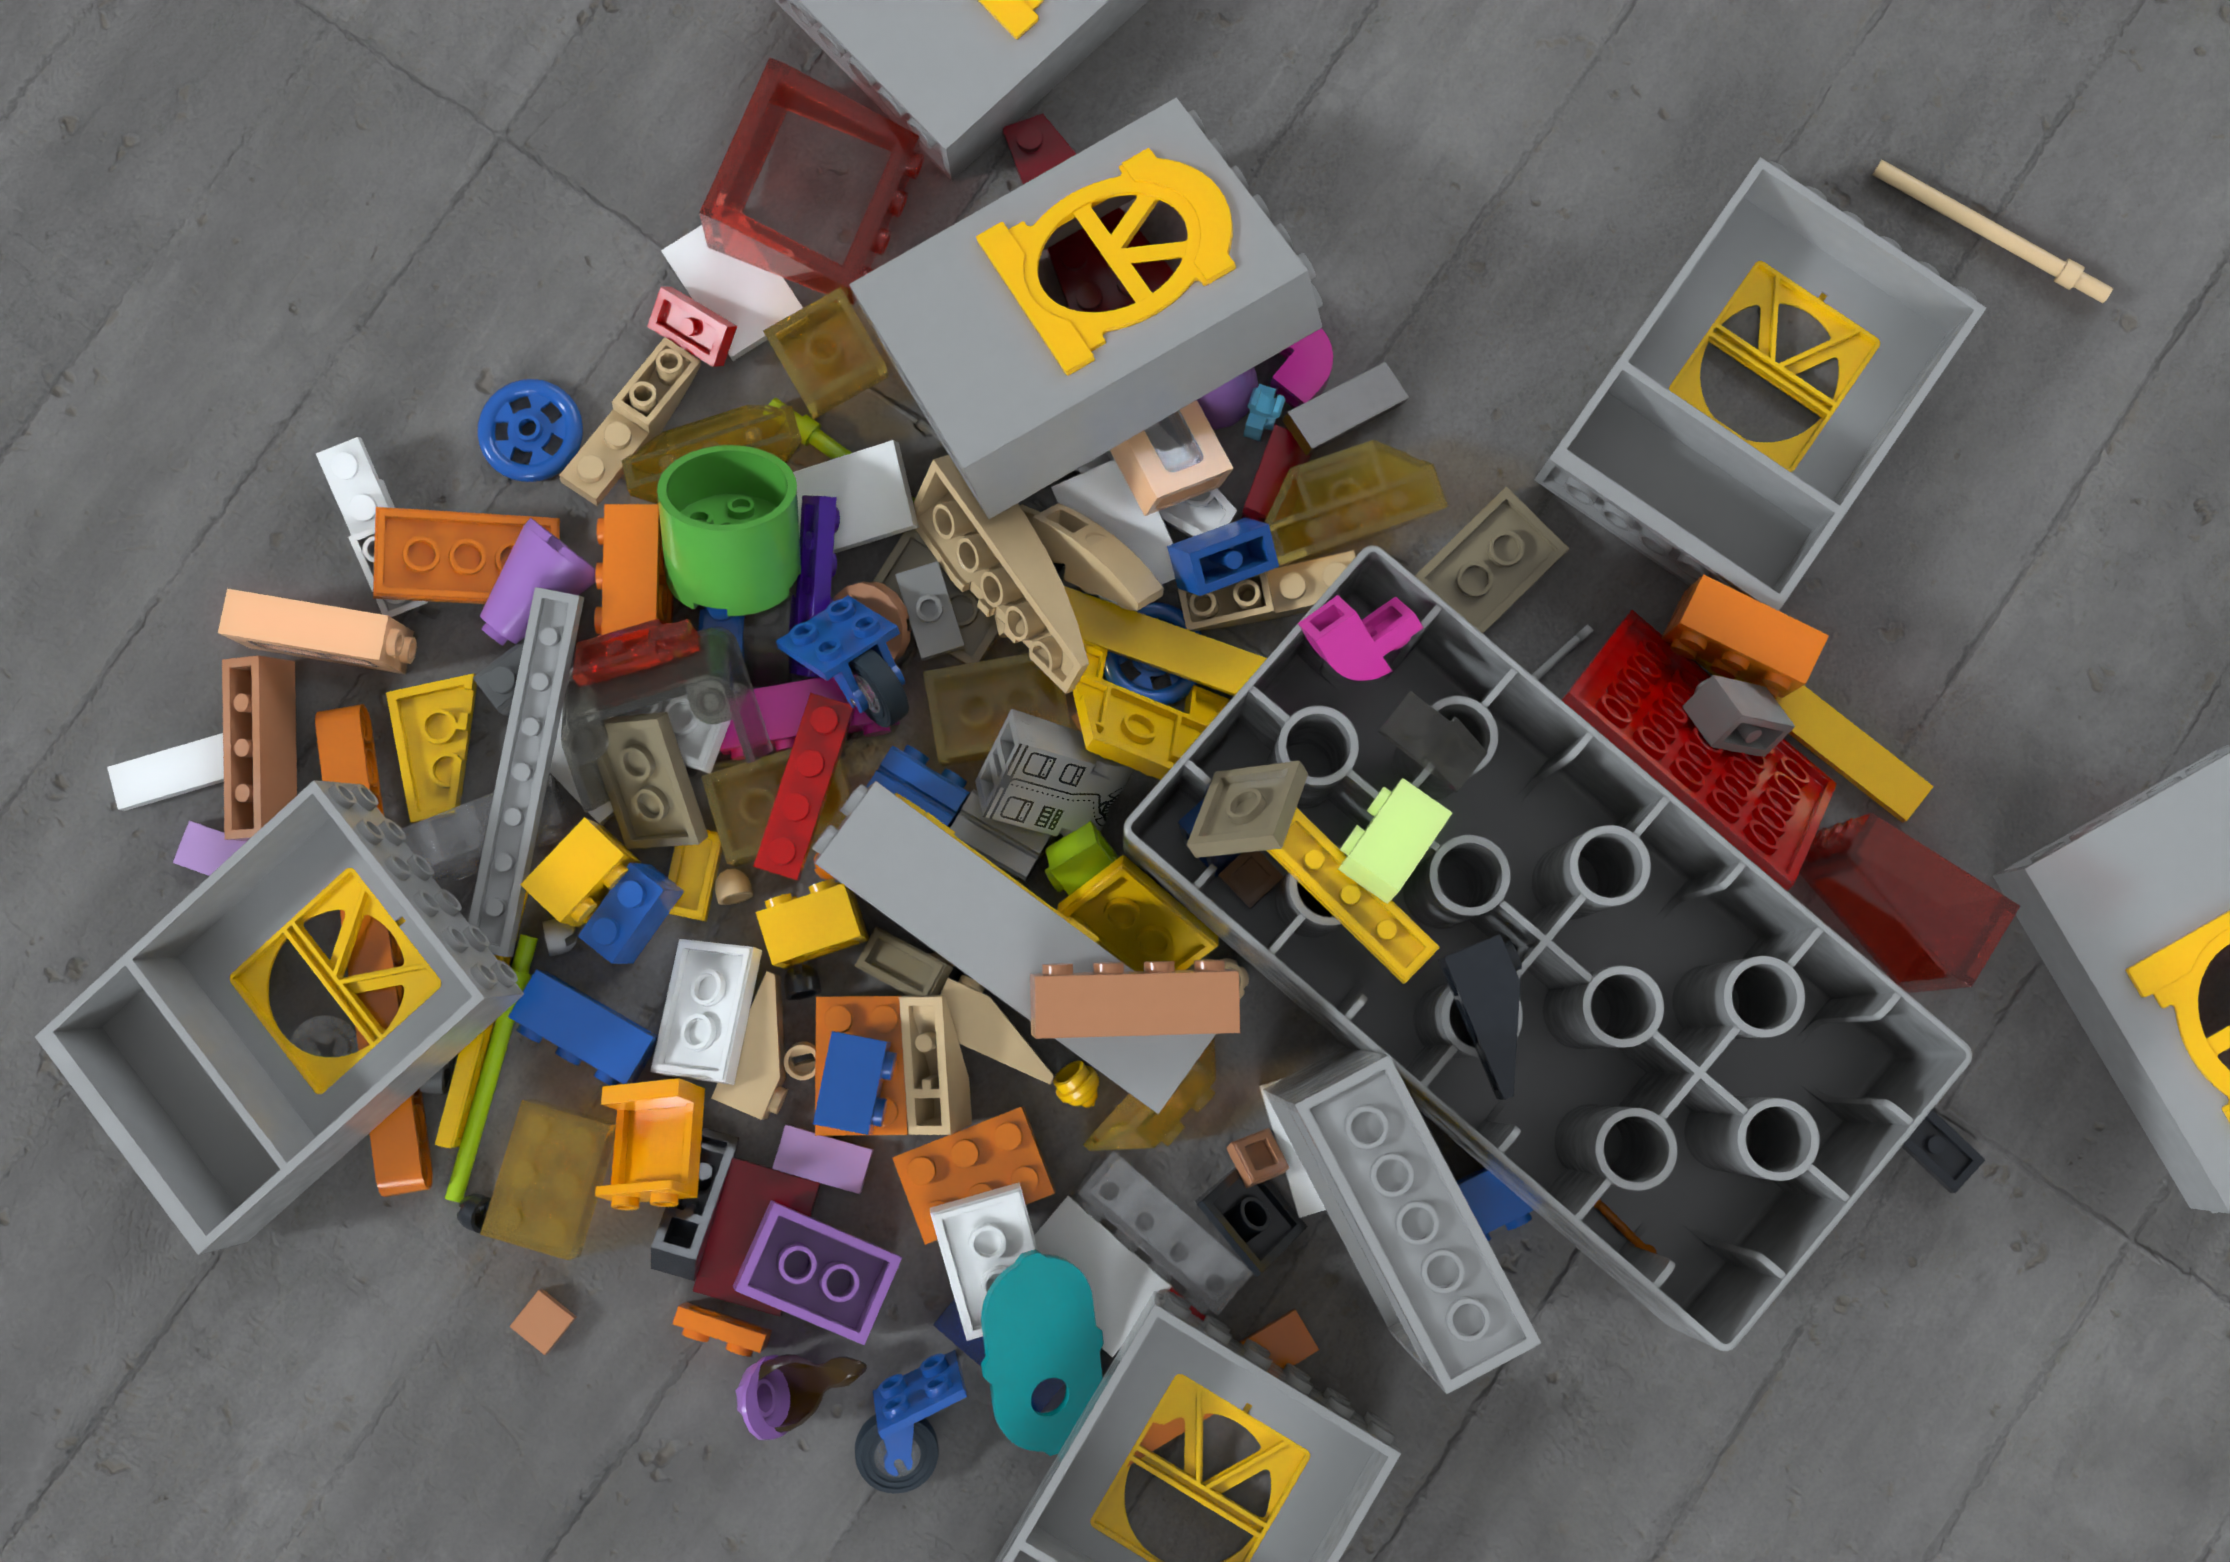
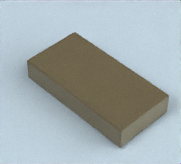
(902, 965)

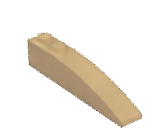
(1004, 569)

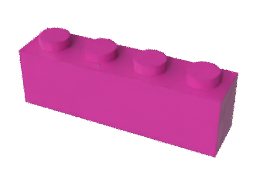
(783, 710)

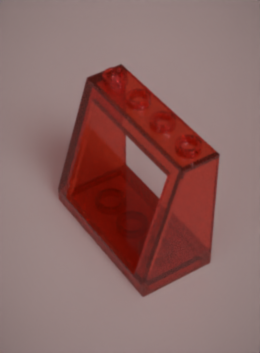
(740, 237)
(1907, 904)

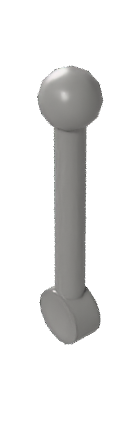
(1562, 652)

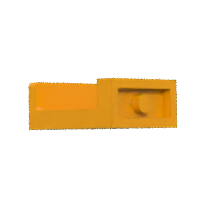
(654, 1143)

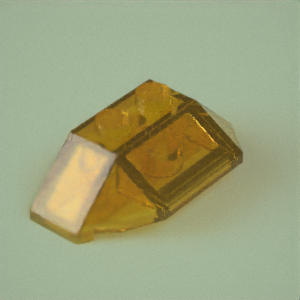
(749, 425)
(1350, 500)
(1139, 1127)

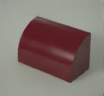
(1279, 456)

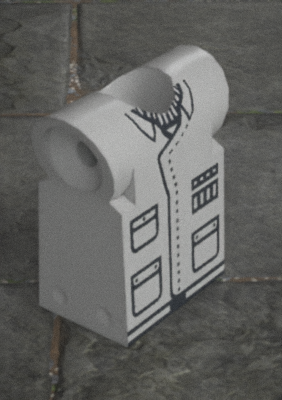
(1047, 778)

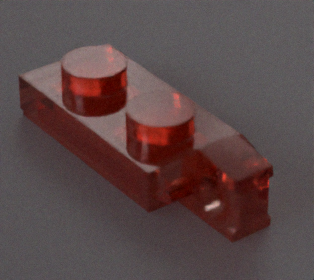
(632, 650)

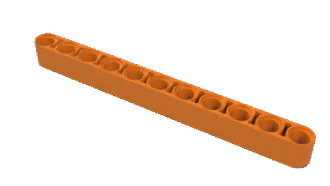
(401, 1139)

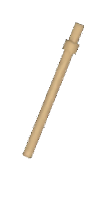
(2066, 273)

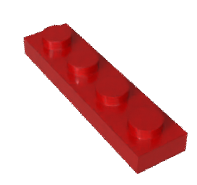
(804, 787)

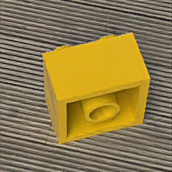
(579, 873)
(812, 924)

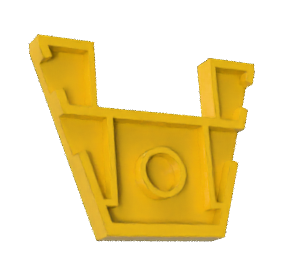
(1134, 727)

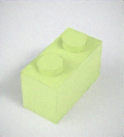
(1394, 840)

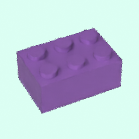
(817, 1272)

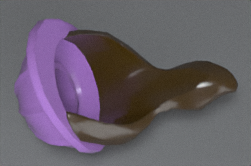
(787, 1391)

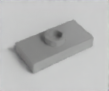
(930, 611)

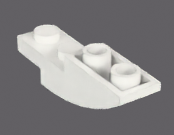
(358, 495)

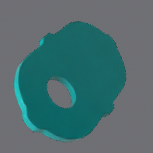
(1038, 1328)

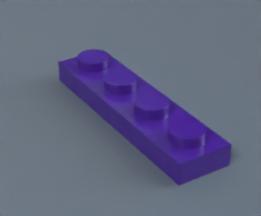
(818, 562)

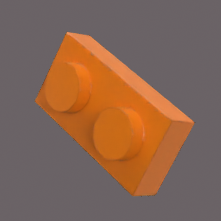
(703, 1323)

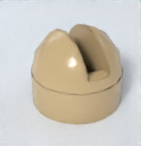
(732, 887)
(804, 1069)

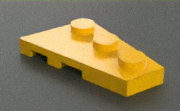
(433, 742)

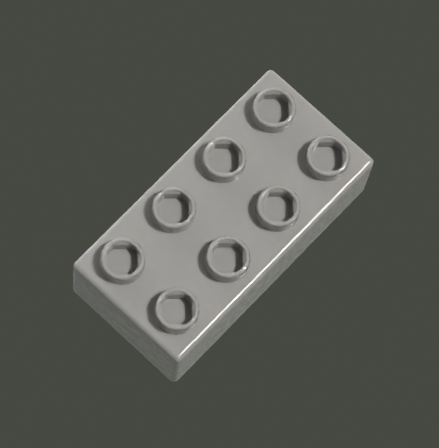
(1678, 1010)

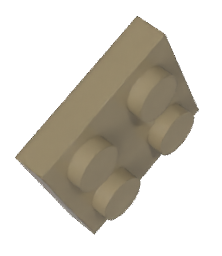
(1248, 809)

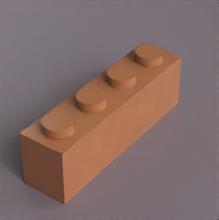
(257, 742)
(1134, 1002)

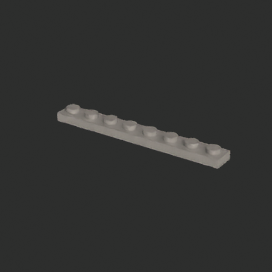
(525, 767)

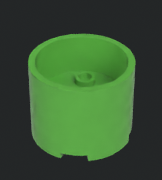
(729, 529)

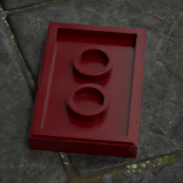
(736, 1221)

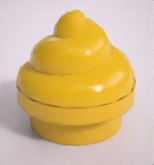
(1077, 1084)

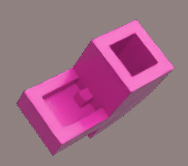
(1305, 370)
(1357, 645)

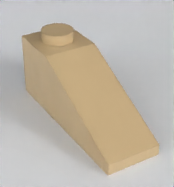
(987, 1029)
(761, 1060)
(933, 1068)

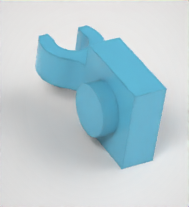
(1263, 411)

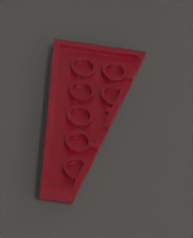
(1078, 264)

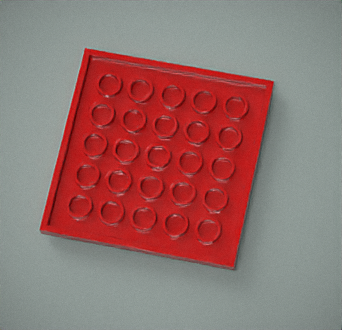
(1755, 802)

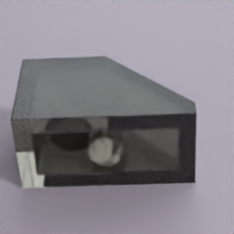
(762, 658)

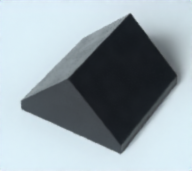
(1252, 1220)

